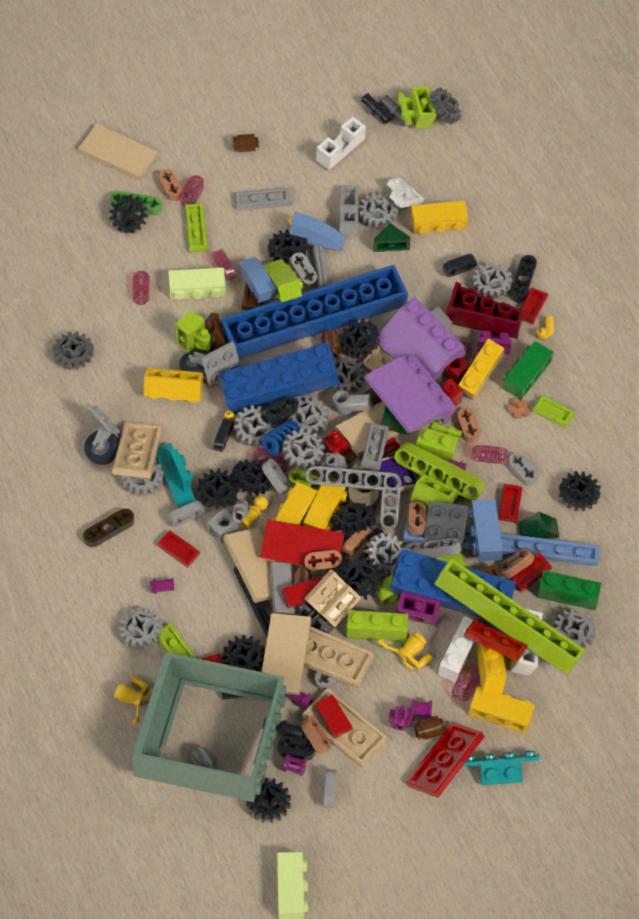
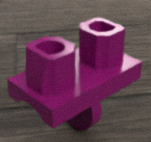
(503, 340)

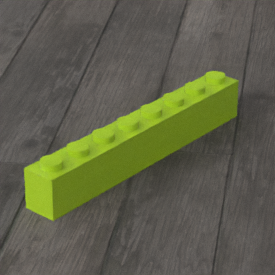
(509, 616)

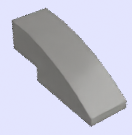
(349, 210)

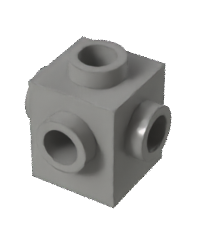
(334, 461)

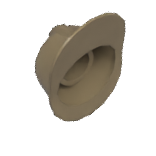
(361, 495)

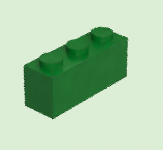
(527, 370)
(569, 590)

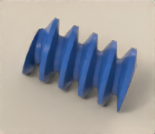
(274, 439)

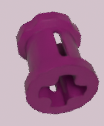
(421, 708)
(295, 764)

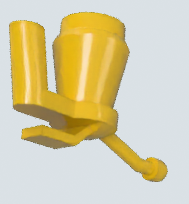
(413, 645)
(127, 694)

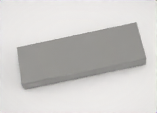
(262, 199)
(375, 446)
(280, 578)

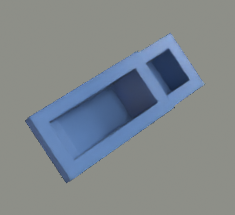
(316, 232)
(257, 279)

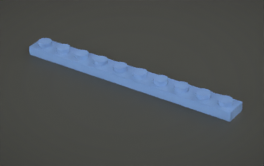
(550, 549)

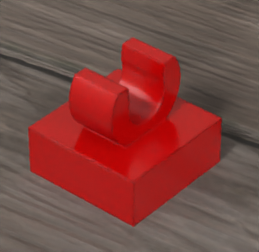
(335, 442)

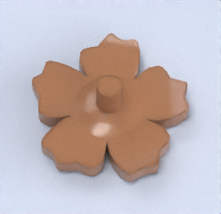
(519, 408)

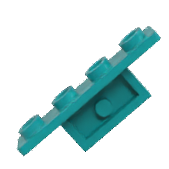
(176, 474)
(502, 769)

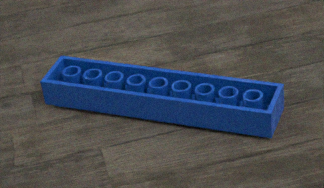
(315, 311)

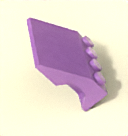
(420, 333)
(411, 393)

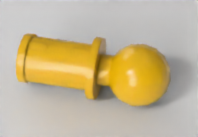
(259, 503)

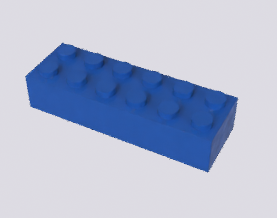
(279, 378)
(418, 573)

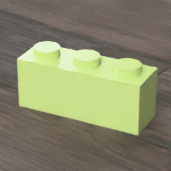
(197, 283)
(291, 885)

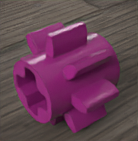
(400, 718)

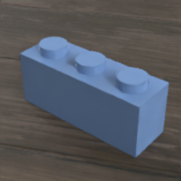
(485, 530)

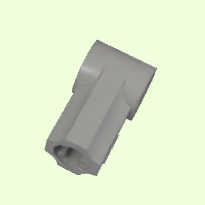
(347, 402)

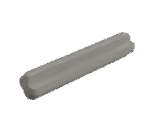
(320, 266)

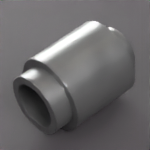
(201, 757)

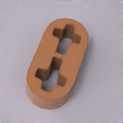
(166, 186)
(472, 424)
(413, 517)
(356, 541)
(321, 555)
(516, 563)
(316, 734)

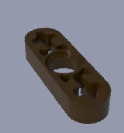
(93, 530)

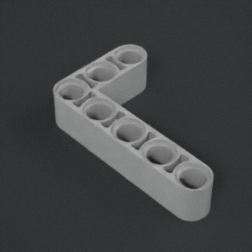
(362, 483)

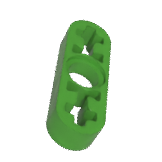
(150, 200)

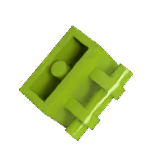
(419, 107)
(192, 333)
(439, 440)
(430, 489)

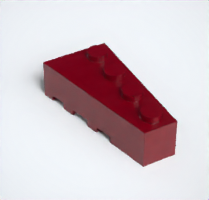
(482, 312)

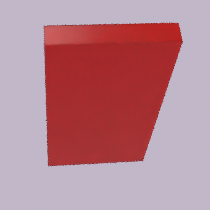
(293, 542)
(445, 759)

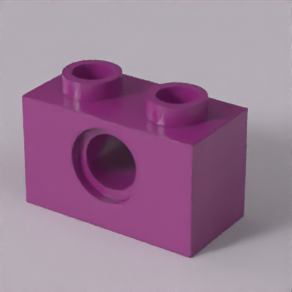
(420, 608)

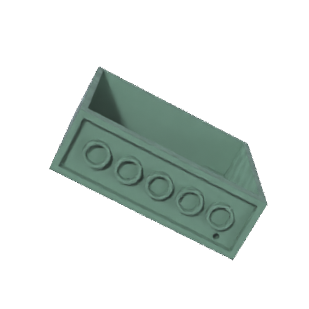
(161, 710)

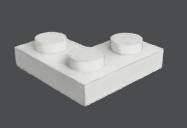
(403, 194)

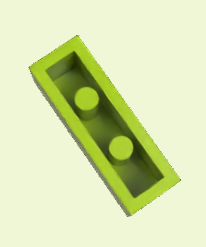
(284, 280)
(377, 626)

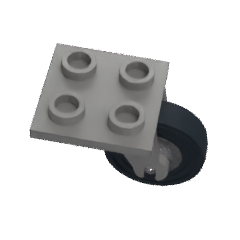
(211, 363)
(102, 444)

